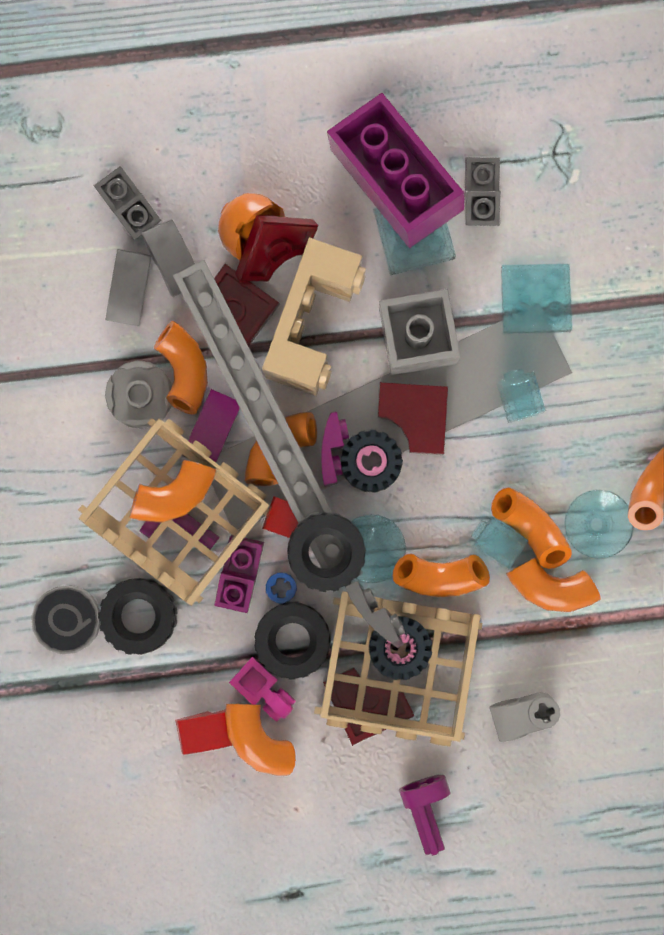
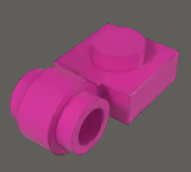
(255, 682)

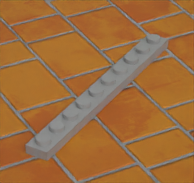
(257, 404)

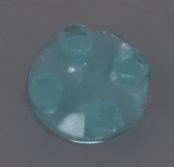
(383, 547)

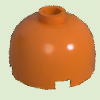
(238, 218)

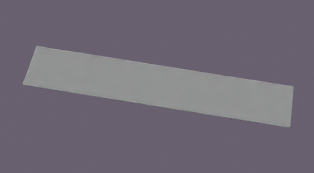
(470, 394)

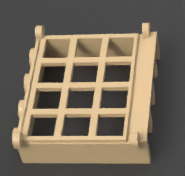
(142, 552)
(430, 618)

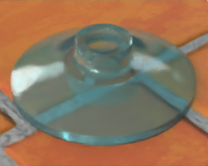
(615, 529)

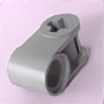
(517, 718)

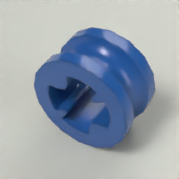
(272, 581)

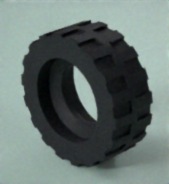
(331, 578)
(112, 623)
(292, 666)

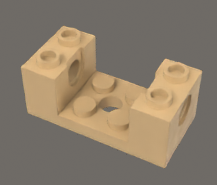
(326, 271)

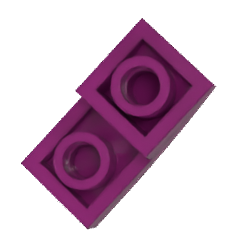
(215, 422)
(333, 438)
(239, 576)

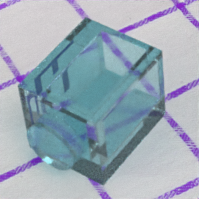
(520, 395)
(498, 542)

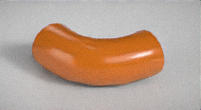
(187, 365)
(305, 433)
(647, 497)
(176, 498)
(534, 525)
(441, 578)
(553, 592)
(254, 745)

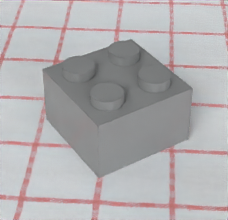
(419, 332)

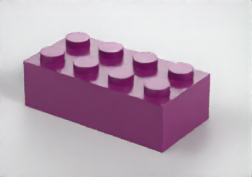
(396, 170)

